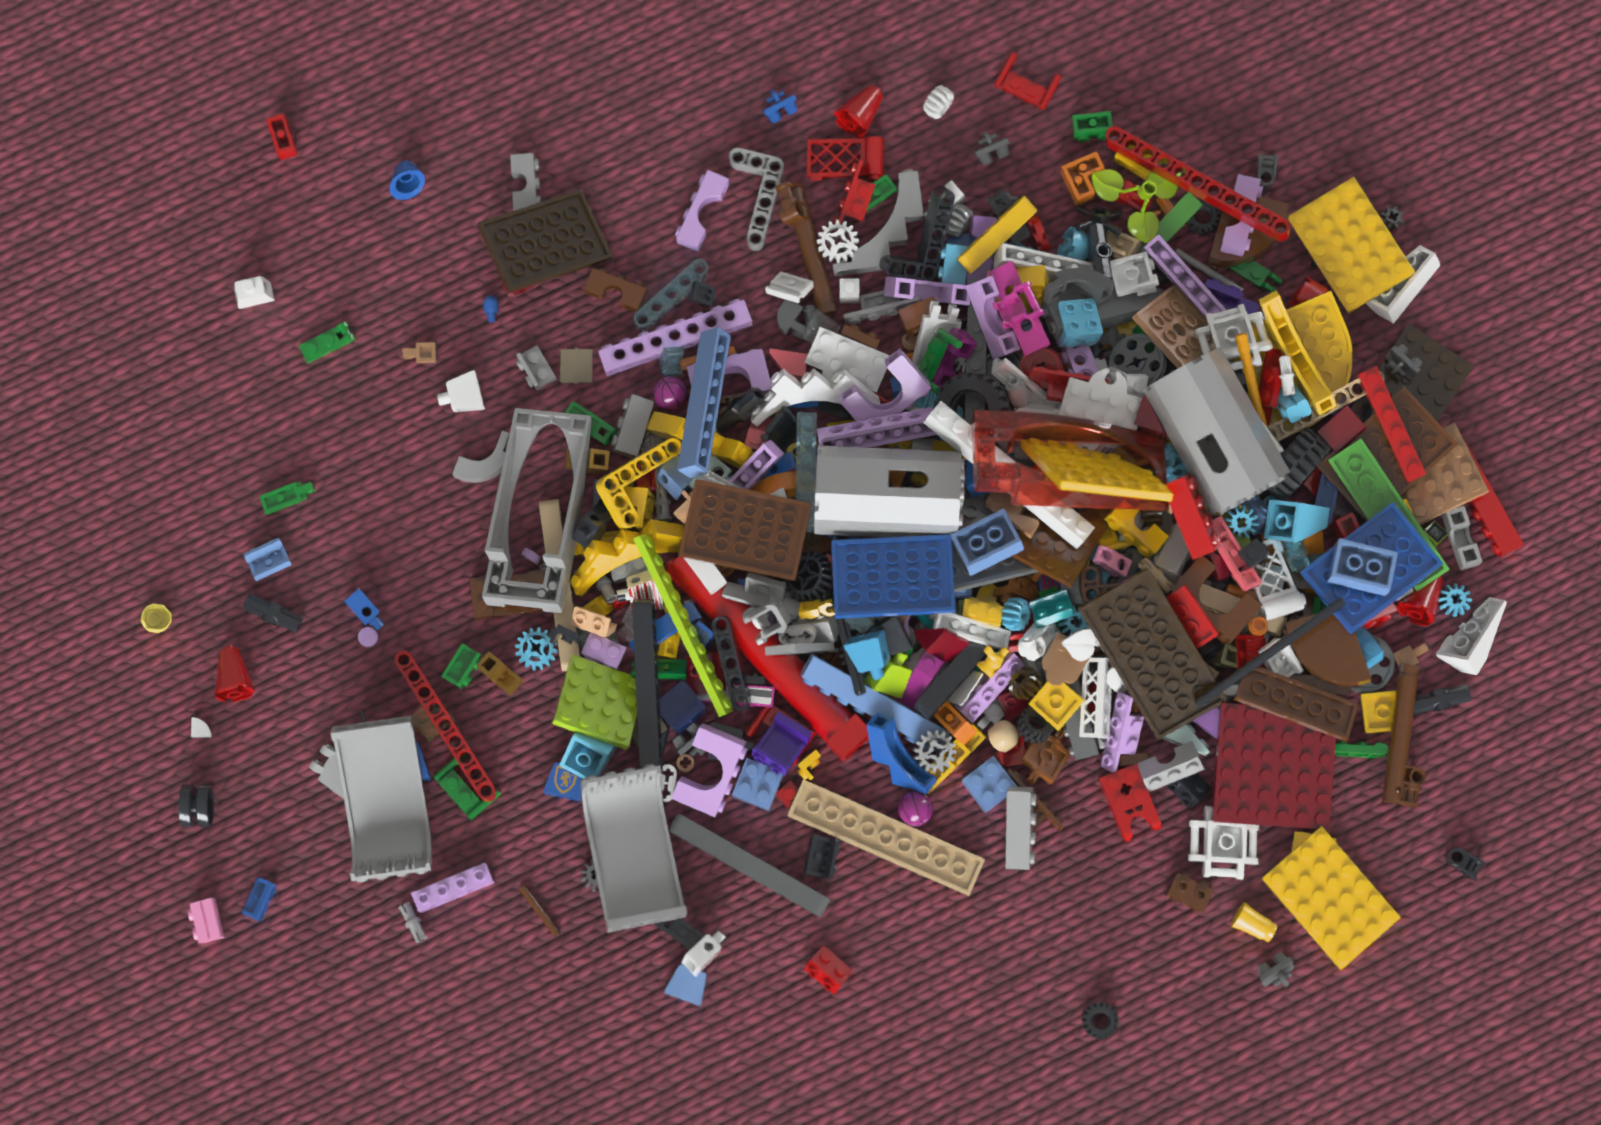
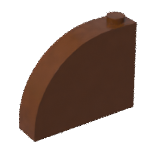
(1259, 243)
(1330, 652)

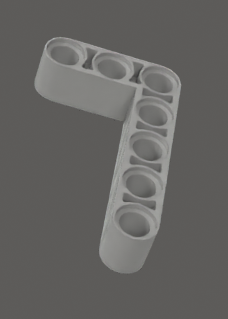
(764, 194)

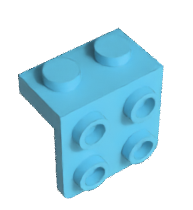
(1079, 323)

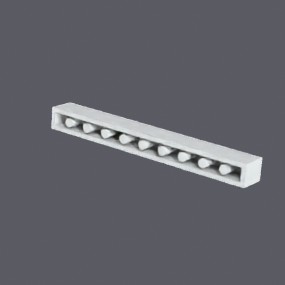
(959, 435)

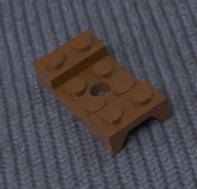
(482, 611)

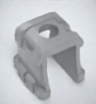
(779, 611)

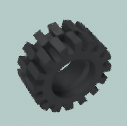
(1208, 227)
(1030, 732)
(1100, 1007)

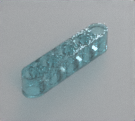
(666, 303)

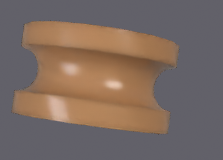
(681, 759)

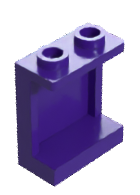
(781, 744)

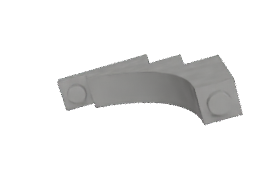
(907, 209)

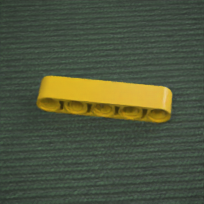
(997, 234)

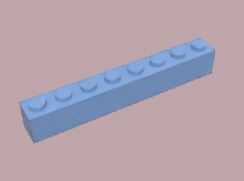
(704, 402)
(839, 683)

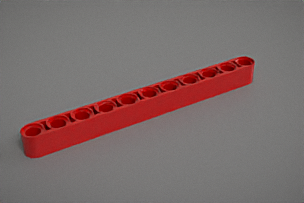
(1201, 191)

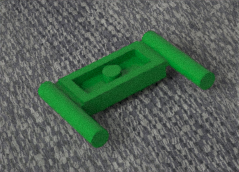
(934, 355)
(460, 791)

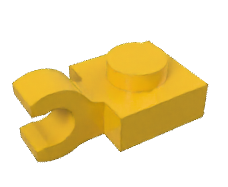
(813, 609)

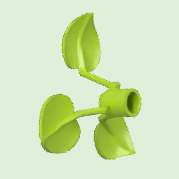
(1141, 225)

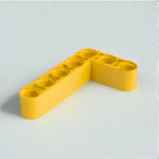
(632, 473)

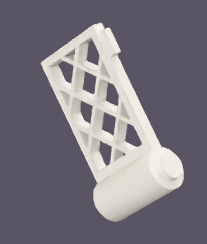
(1283, 601)

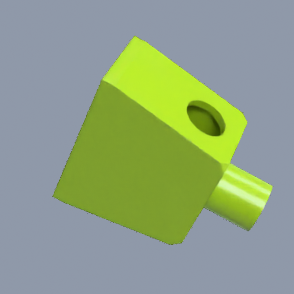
(895, 677)

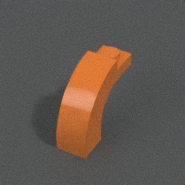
(782, 480)

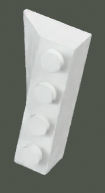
(1396, 299)

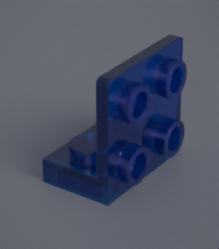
(681, 707)

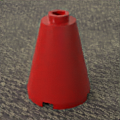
(859, 111)
(1421, 604)
(232, 676)

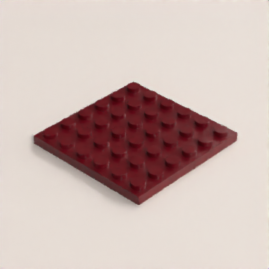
(1271, 770)

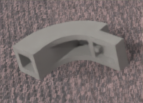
(485, 469)

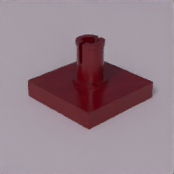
(694, 680)

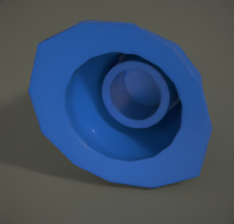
(406, 181)

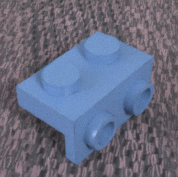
(267, 559)

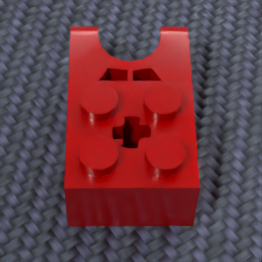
(1126, 807)

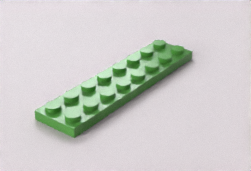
(1374, 491)

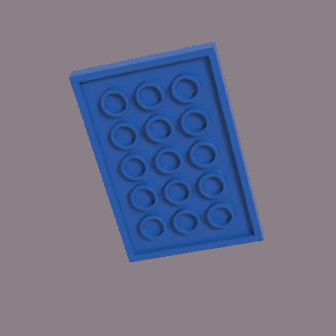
(1387, 531)
(893, 576)

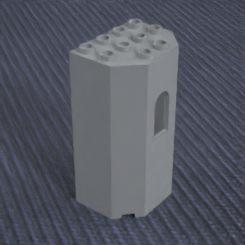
(1210, 399)
(856, 498)

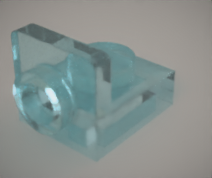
(670, 361)

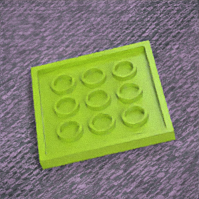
(597, 702)

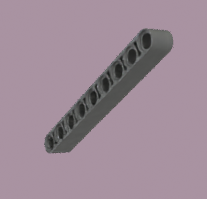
(749, 865)

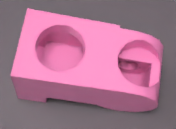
(1112, 561)

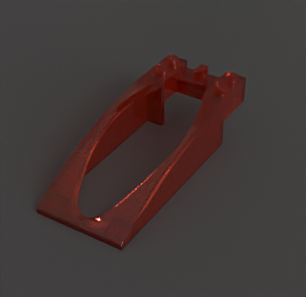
(1034, 487)

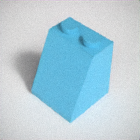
(1294, 520)
(587, 756)

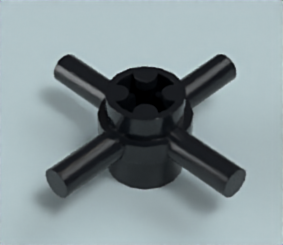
(1099, 215)

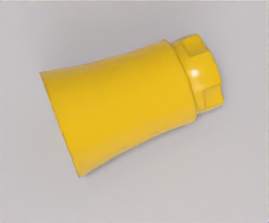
(1253, 923)

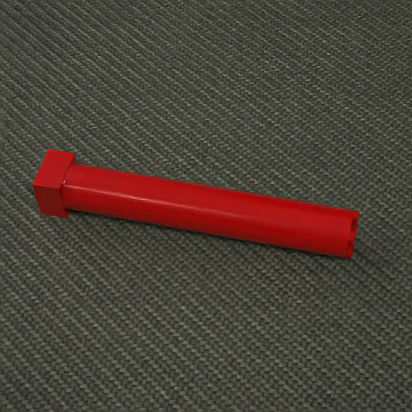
(826, 715)

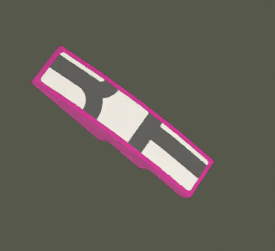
(760, 696)

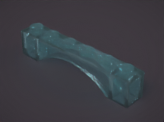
(806, 461)

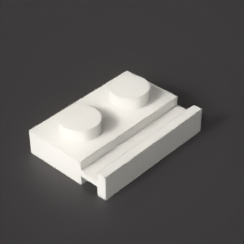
(789, 287)

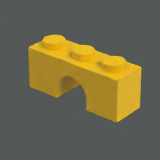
(1145, 541)

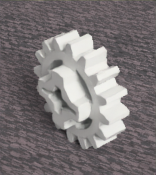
(845, 244)

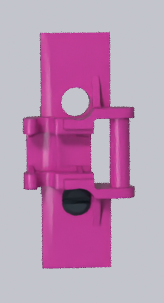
(1013, 312)

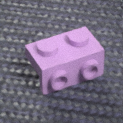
(603, 651)

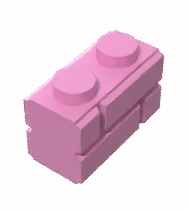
(206, 920)

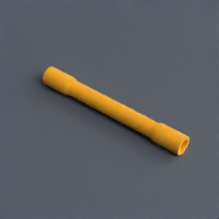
(1244, 350)

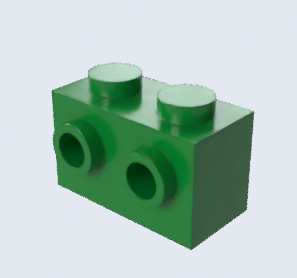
(1091, 126)

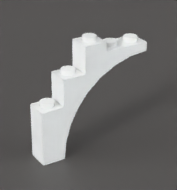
(813, 387)

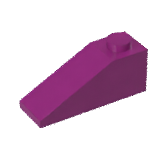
(921, 679)

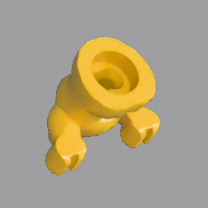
(993, 660)

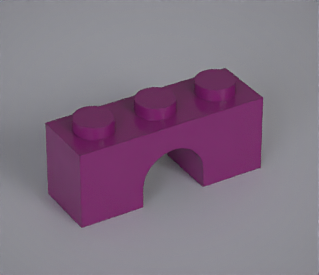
(946, 366)

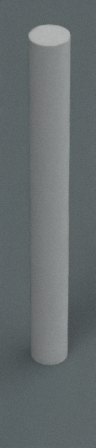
(1205, 269)

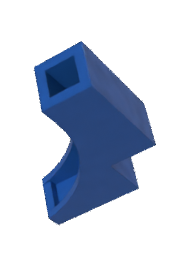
(889, 750)

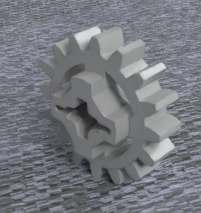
(926, 753)

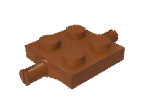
(1046, 758)

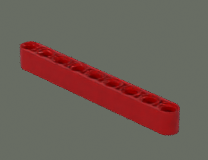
(441, 717)

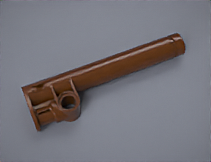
(796, 212)
(1398, 784)

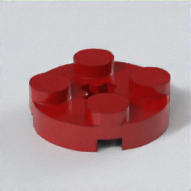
(1038, 233)

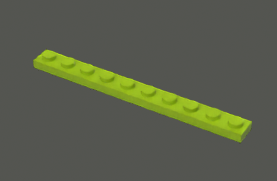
(681, 620)

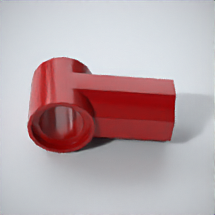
(1132, 198)

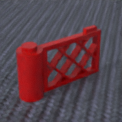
(871, 152)

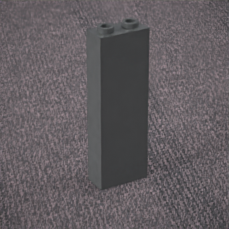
(1111, 311)

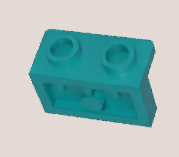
(1051, 608)

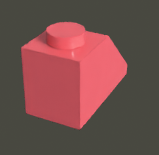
(790, 361)
(753, 437)

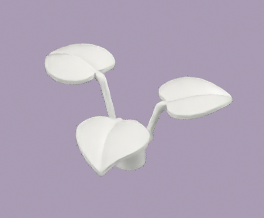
(1081, 647)

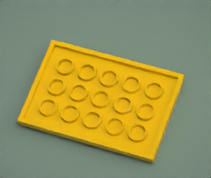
(1351, 245)
(1331, 898)

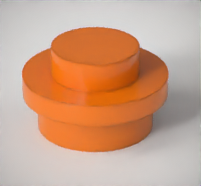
(1258, 625)

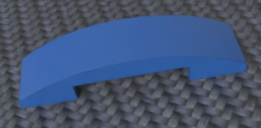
(665, 626)

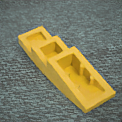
(963, 752)

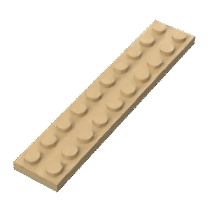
(886, 837)

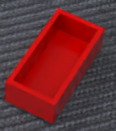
(1192, 516)

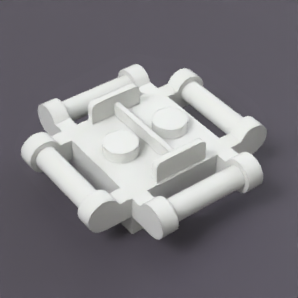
(1224, 327)
(1224, 845)

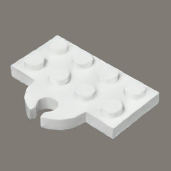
(835, 352)
(1101, 401)

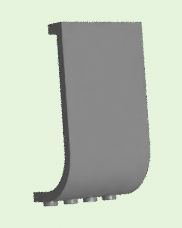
(383, 798)
(631, 848)

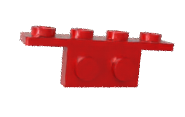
(856, 197)
(1056, 381)
(1270, 382)

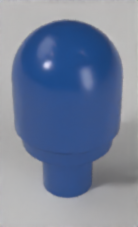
(490, 307)

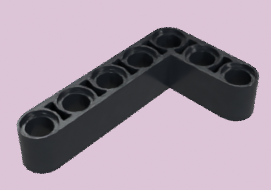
(927, 241)

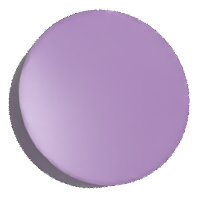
(531, 556)
(368, 637)

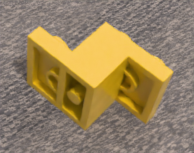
(642, 501)

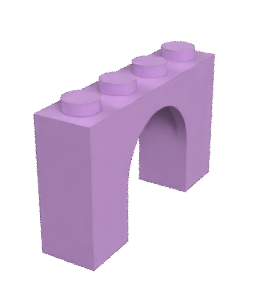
(925, 289)
(748, 364)
(913, 386)
(729, 752)

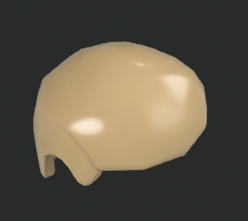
(1003, 735)

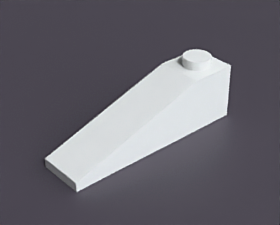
(1471, 644)

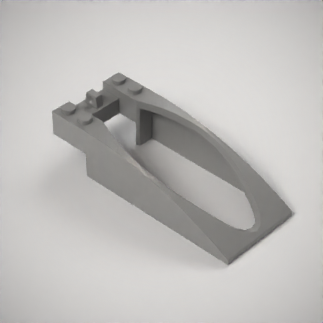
(498, 586)

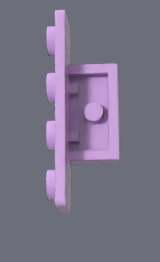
(1123, 733)

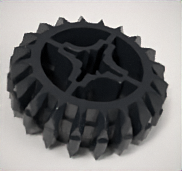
(812, 586)

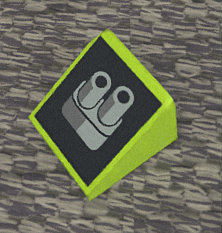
(1435, 533)

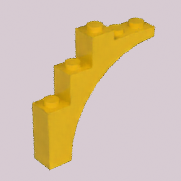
(1290, 345)
(723, 448)
(605, 556)

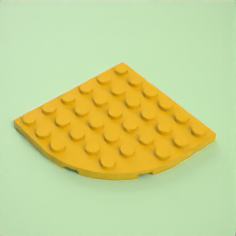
(1325, 341)
(1093, 471)

